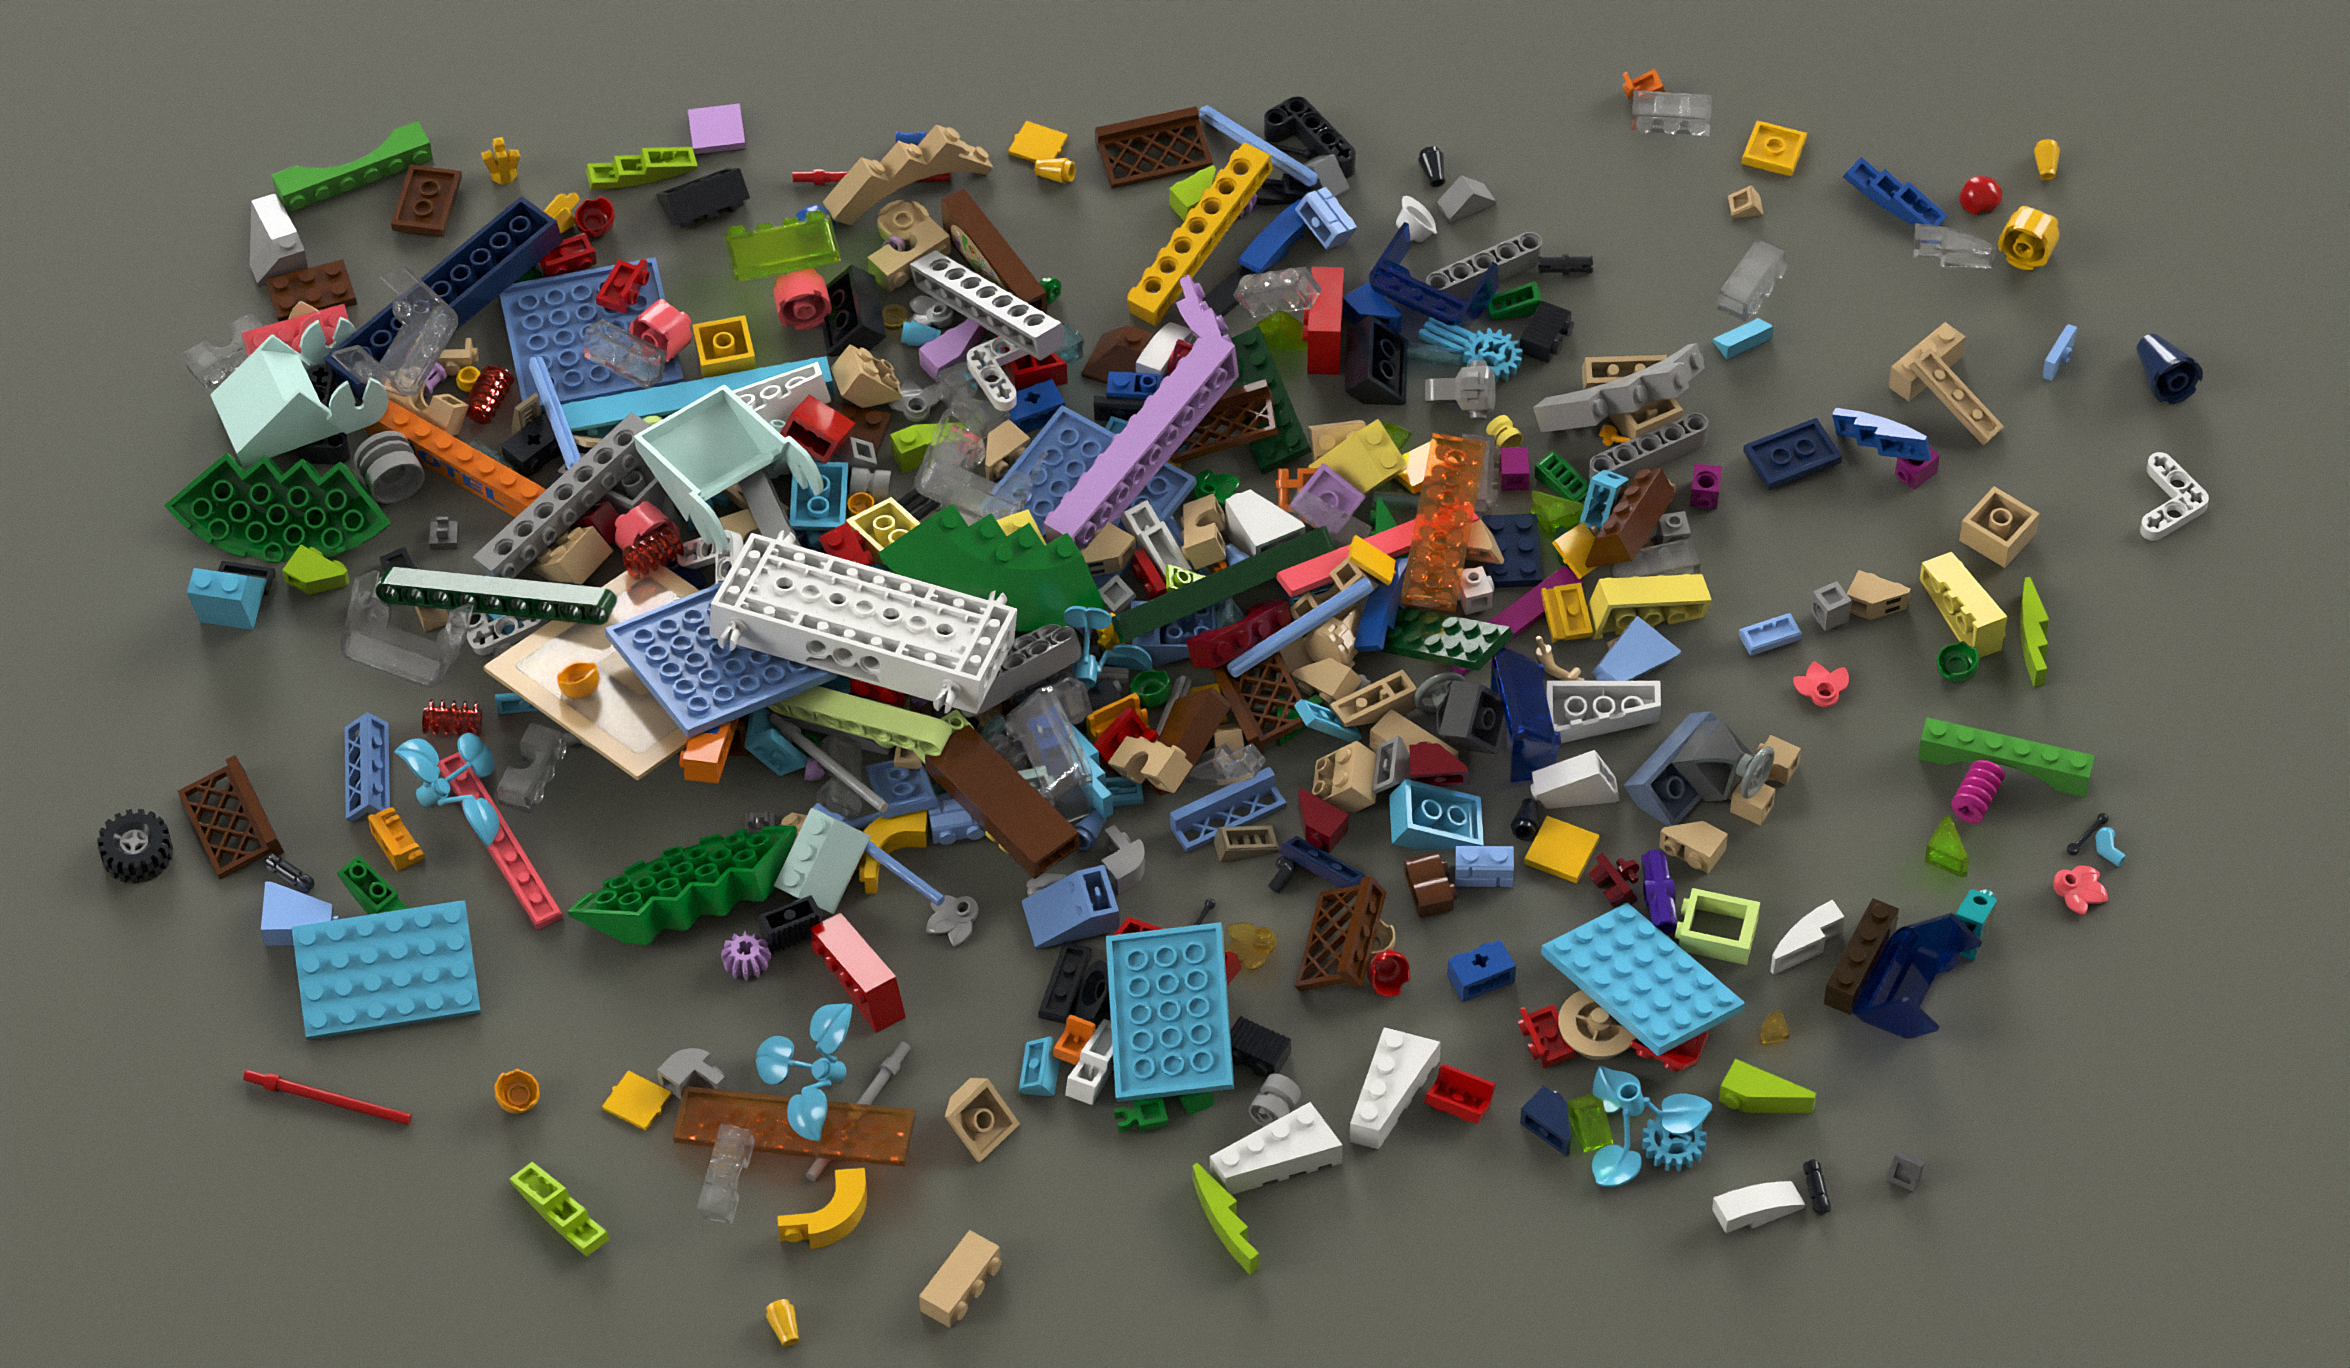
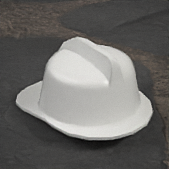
(1419, 219)

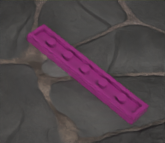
(1529, 607)

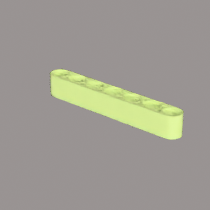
(867, 719)

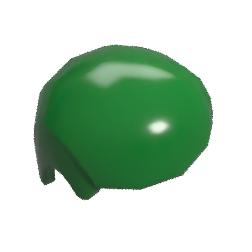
(1958, 662)
(1152, 688)

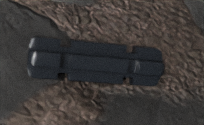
(1021, 695)
(289, 873)
(1817, 1187)

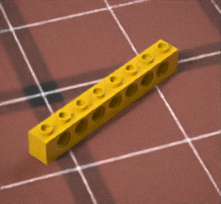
(1154, 306)

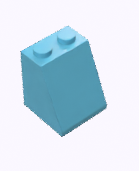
(226, 598)

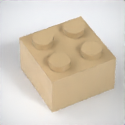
(1999, 527)

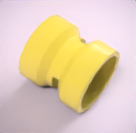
(1504, 433)

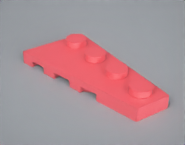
(290, 328)

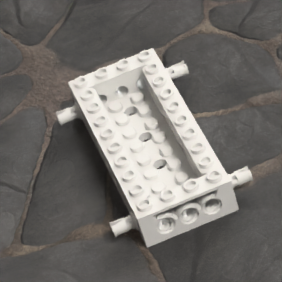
(863, 622)

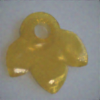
(1247, 944)

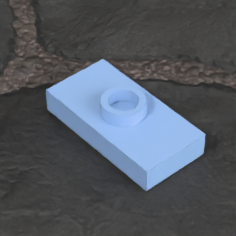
(2060, 352)
(1770, 634)

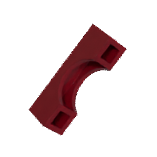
(1226, 643)

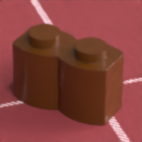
(1429, 884)

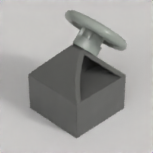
(1465, 711)
(1718, 760)

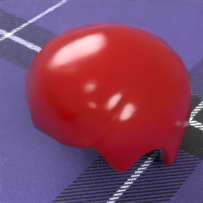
(1980, 194)
(595, 217)
(1388, 973)

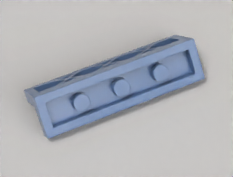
(371, 766)
(1223, 802)

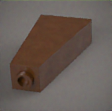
(1192, 725)

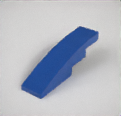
(1888, 192)
(1274, 241)
(1881, 433)
(1381, 611)

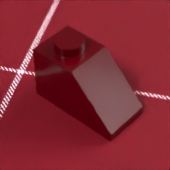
(602, 518)
(1436, 766)
(1321, 822)

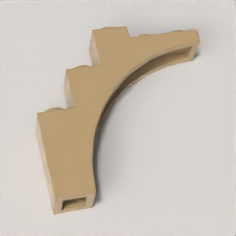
(904, 164)

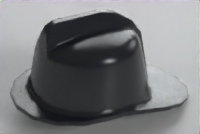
(1094, 992)

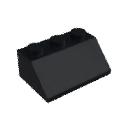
(704, 197)
(854, 313)
(1376, 363)

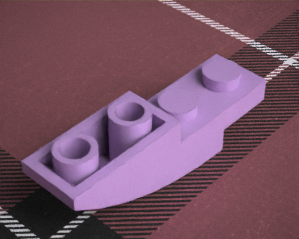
(1197, 313)

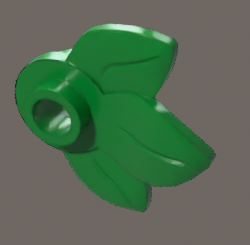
(1222, 485)

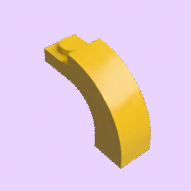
(890, 835)
(835, 1219)

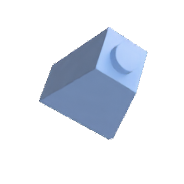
(1635, 653)
(289, 908)

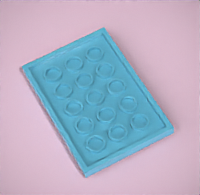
(385, 970)
(1642, 979)
(1169, 1012)

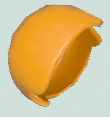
(578, 679)
(516, 1091)

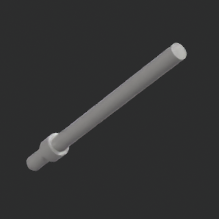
(793, 734)
(887, 1069)

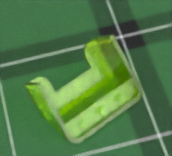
(781, 247)

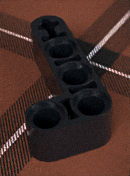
(1301, 119)
(333, 448)

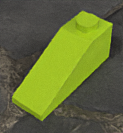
(911, 444)
(1762, 1092)

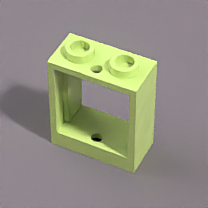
(1716, 946)

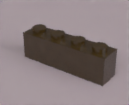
(1861, 956)

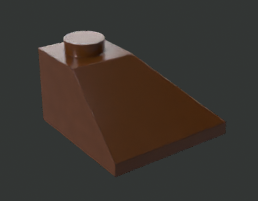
(1116, 353)

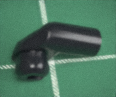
(1286, 870)

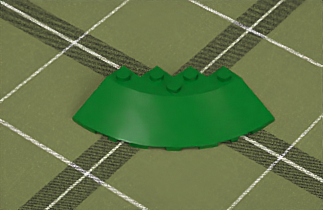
(275, 512)
(982, 559)
(686, 884)

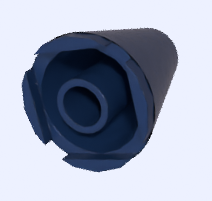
(2168, 369)

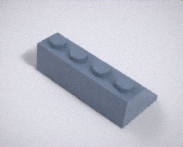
(1658, 785)

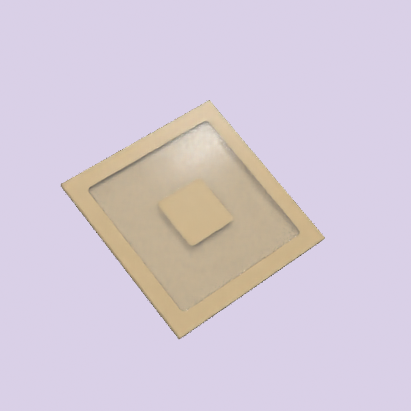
(621, 714)

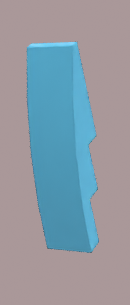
(1101, 795)

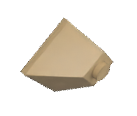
(980, 1117)

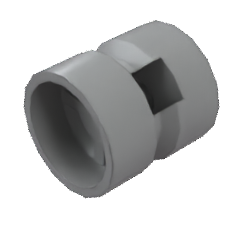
(875, 484)
(1275, 1099)

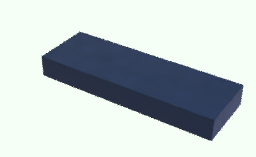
(1321, 863)

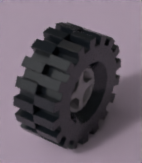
(126, 833)

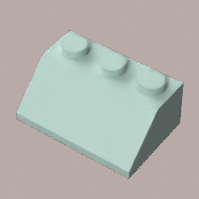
(822, 860)

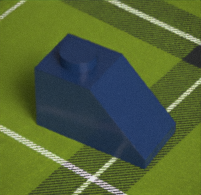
(1548, 1118)

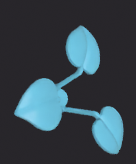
(1121, 655)
(423, 762)
(773, 1061)
(1619, 1090)

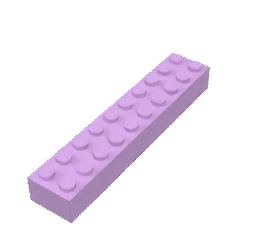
(1146, 441)

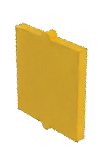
(1037, 143)
(1575, 548)
(1371, 560)
(636, 1100)

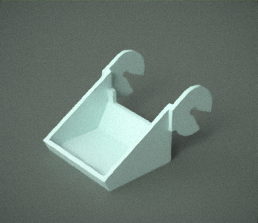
(274, 407)
(713, 448)

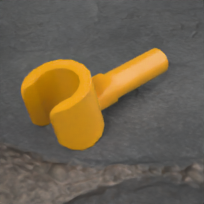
(1610, 435)

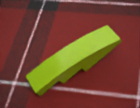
(648, 167)
(2033, 632)
(559, 1209)
(1222, 1214)

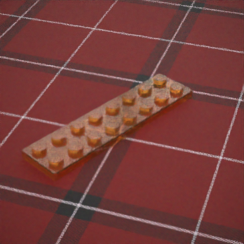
(1443, 522)
(848, 1133)

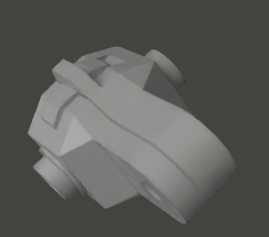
(1470, 389)

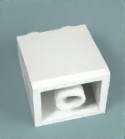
(1258, 524)

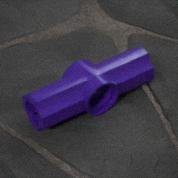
(1659, 891)

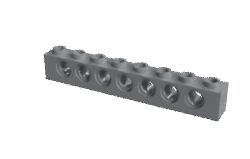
(988, 305)
(563, 502)

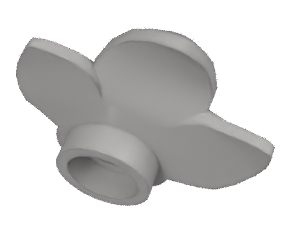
(931, 312)
(915, 399)
(952, 921)

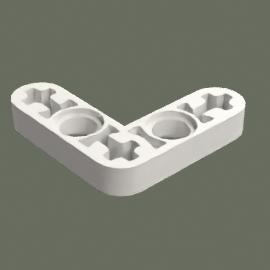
(992, 364)
(2180, 498)
(721, 559)
(485, 629)

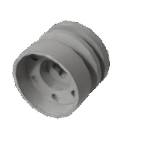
(389, 467)

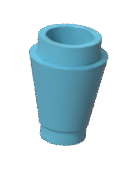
(918, 334)

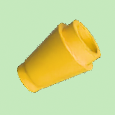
(2047, 158)
(1058, 170)
(783, 1321)

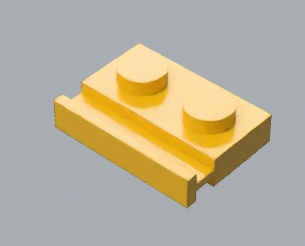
(1566, 612)

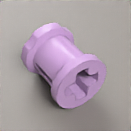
(435, 379)

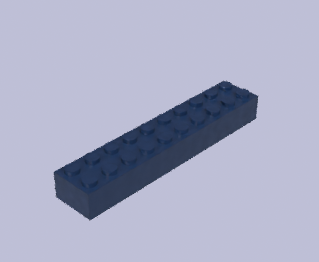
(466, 277)

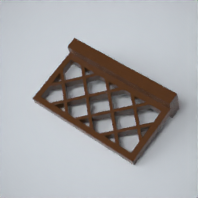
(1152, 127)
(1237, 403)
(1243, 711)
(253, 813)
(1357, 936)

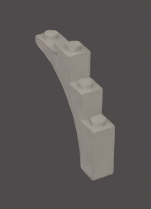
(1624, 395)

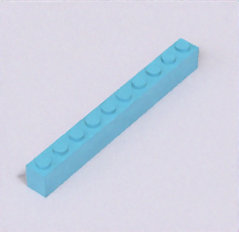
(603, 414)

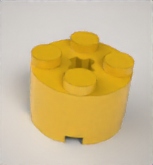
(2029, 238)

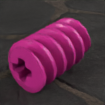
(1977, 791)

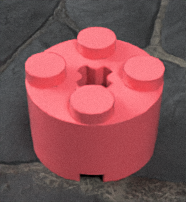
(801, 299)
(663, 328)
(640, 523)

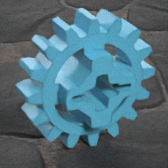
(1495, 350)
(1674, 1149)

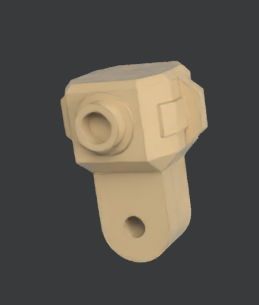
(1334, 639)

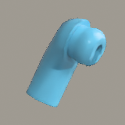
(2106, 848)

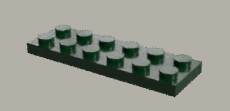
(1257, 364)
(1445, 638)

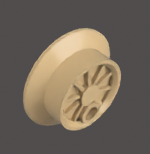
(1592, 1029)

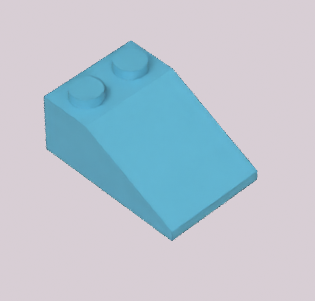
(828, 508)
(1434, 817)

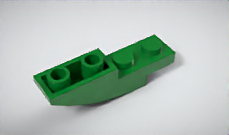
(369, 888)

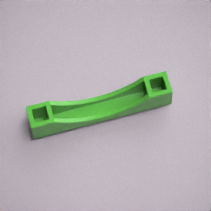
(305, 186)
(1954, 743)

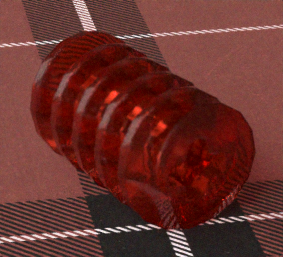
(488, 393)
(651, 551)
(452, 717)

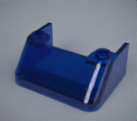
(1397, 284)
(1526, 712)
(1907, 971)

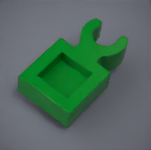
(1146, 1113)

